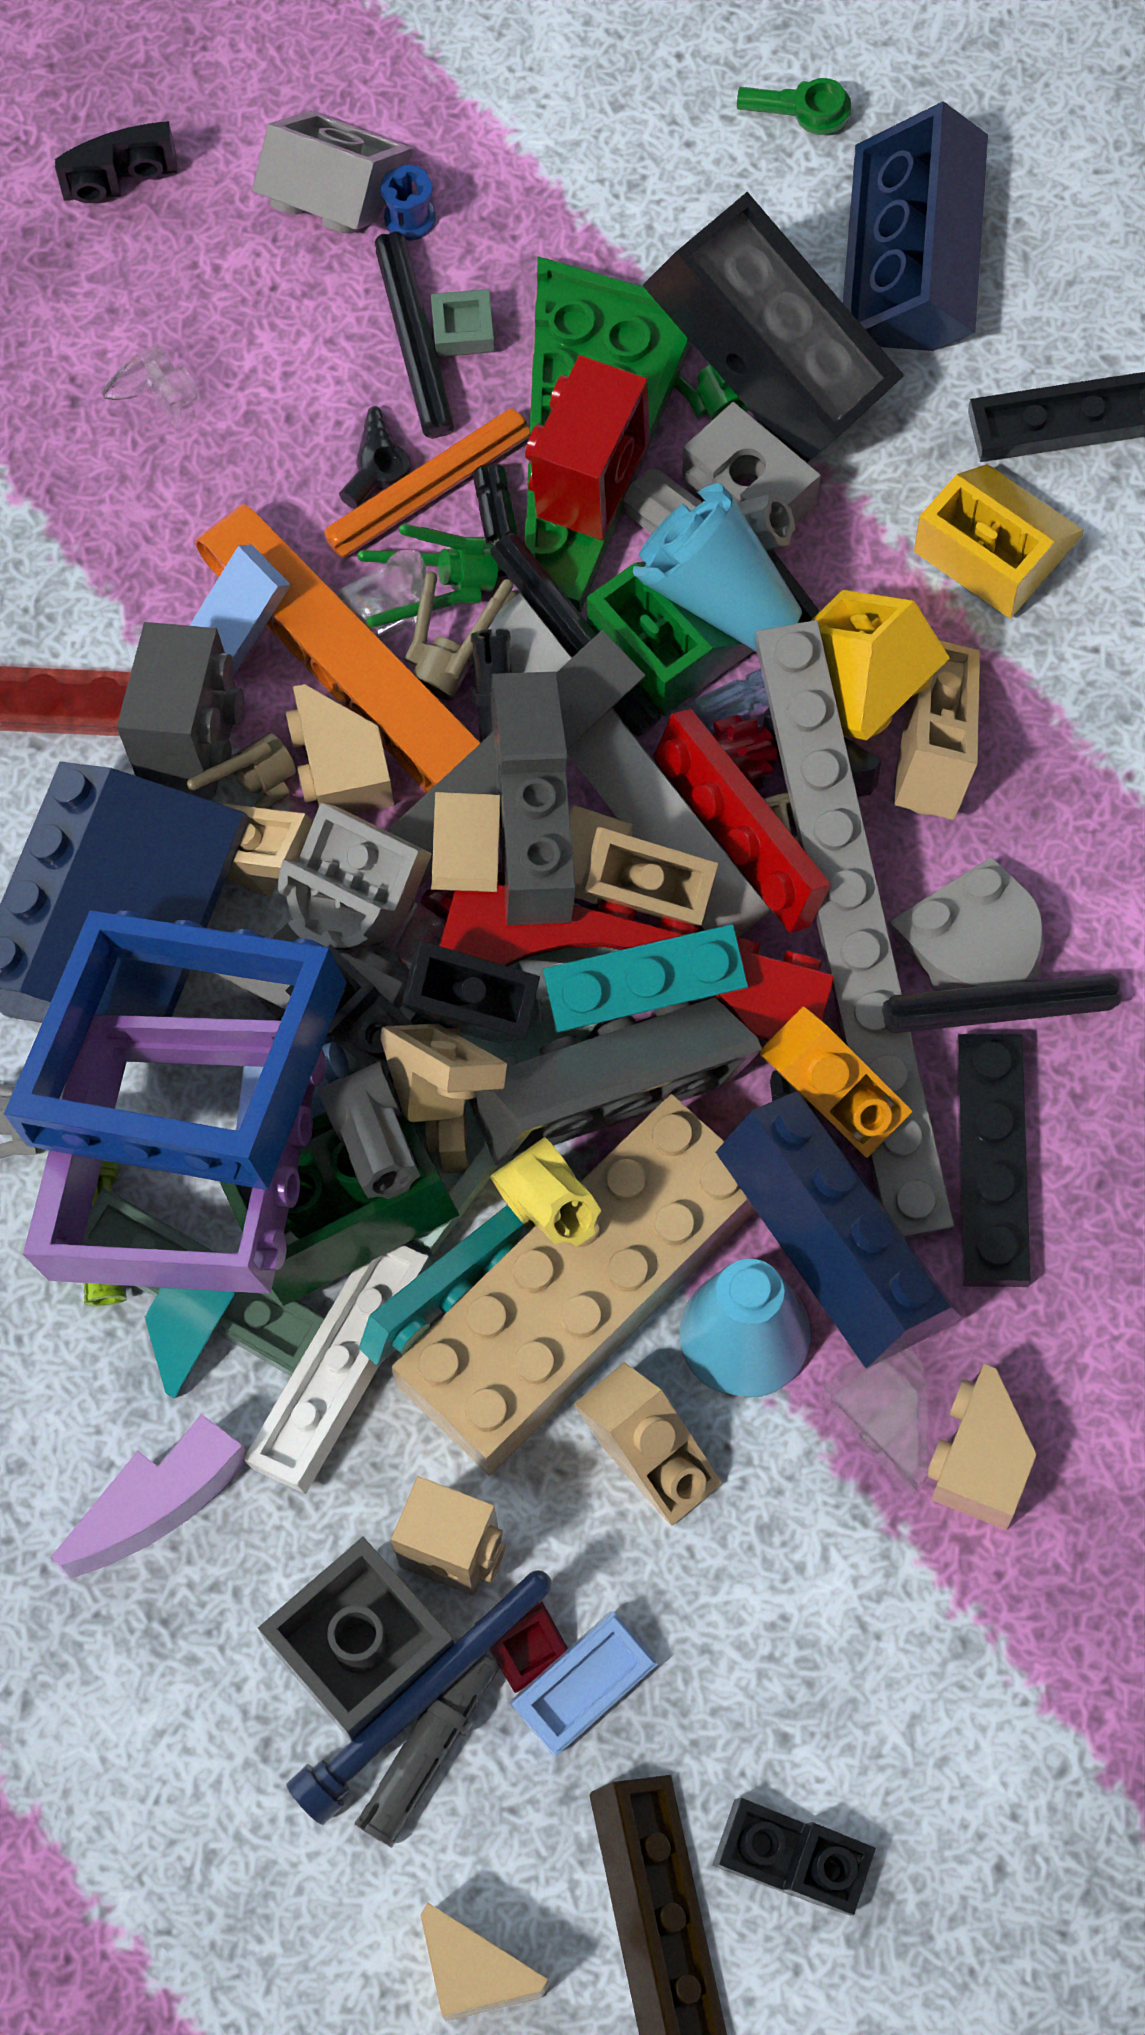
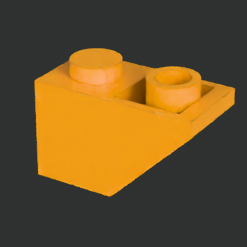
(835, 1081)

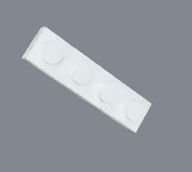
(329, 1375)

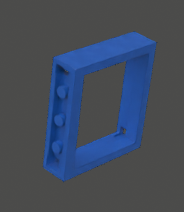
(162, 1143)

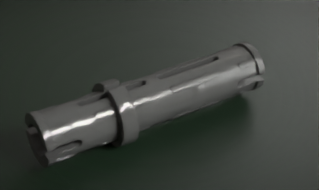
(424, 1752)

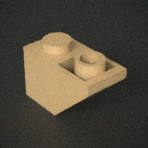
(343, 754)
(648, 1442)
(989, 1456)

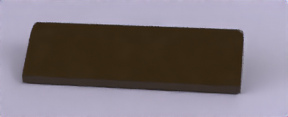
(656, 1908)

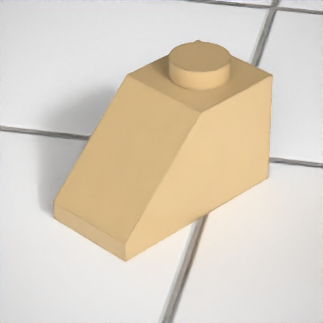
(648, 877)

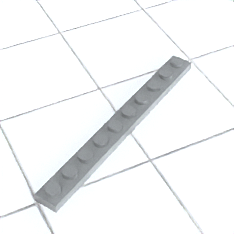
(851, 914)

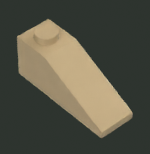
(941, 738)

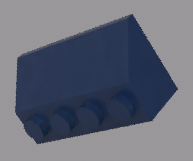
(917, 230)
(835, 1230)

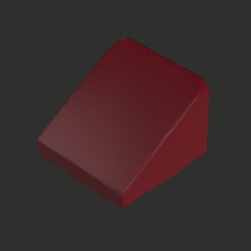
(528, 1648)

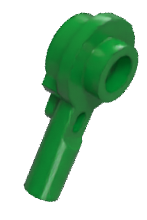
(818, 105)

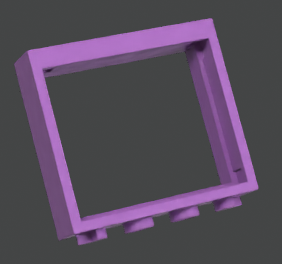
(71, 1180)

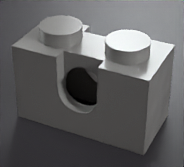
(739, 448)

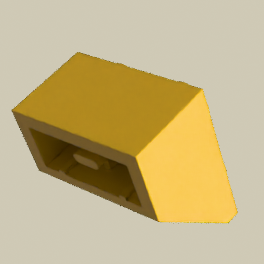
(994, 537)
(876, 657)

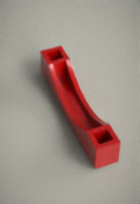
(774, 990)

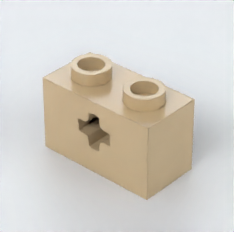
(448, 1537)

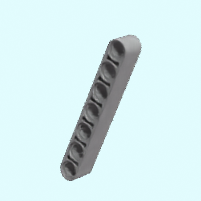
(632, 780)

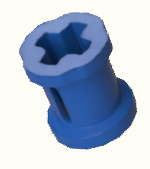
(399, 198)

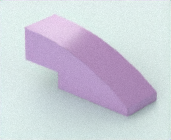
(152, 1499)

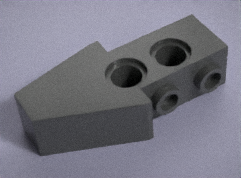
(533, 798)

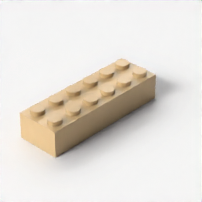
(563, 1309)

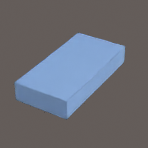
(242, 601)
(583, 1683)

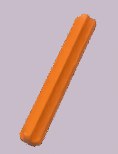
(426, 483)

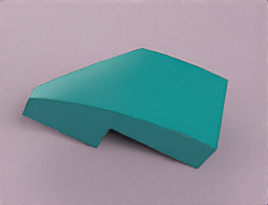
(181, 1327)

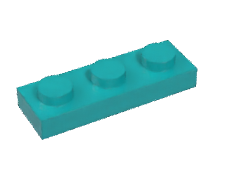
(644, 978)
(437, 1289)

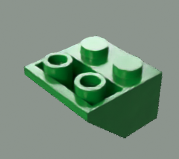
(662, 639)

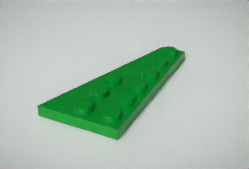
(618, 327)

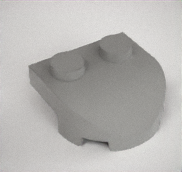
(350, 881)
(975, 931)

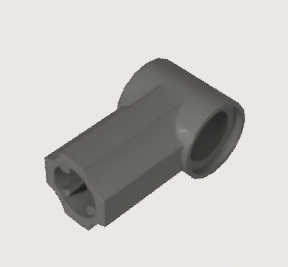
(366, 1119)

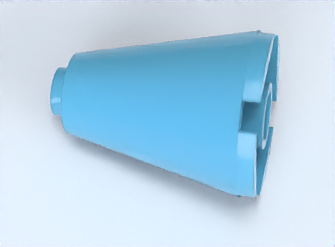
(717, 568)
(745, 1330)

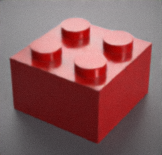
(589, 446)

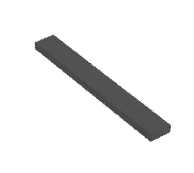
(587, 691)

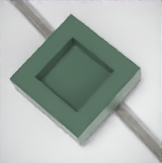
(462, 322)

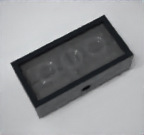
(773, 329)

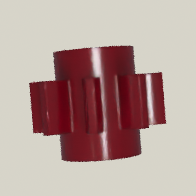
(748, 746)

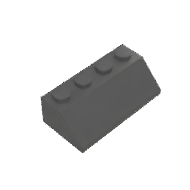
(613, 1076)

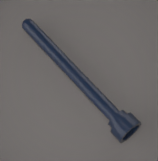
(322, 1787)

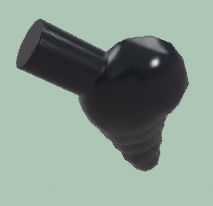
(378, 461)

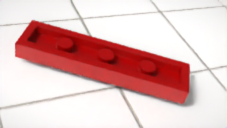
(741, 821)

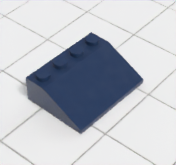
(110, 848)

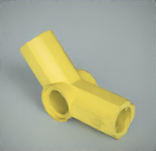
(547, 1194)

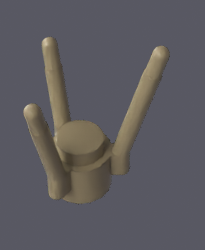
(446, 663)
(257, 767)

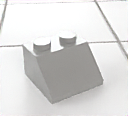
(326, 169)

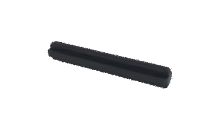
(414, 335)
(564, 620)
(1001, 1003)

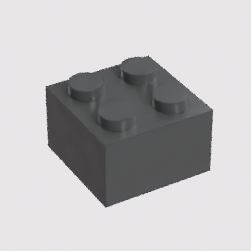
(179, 706)
(356, 1637)

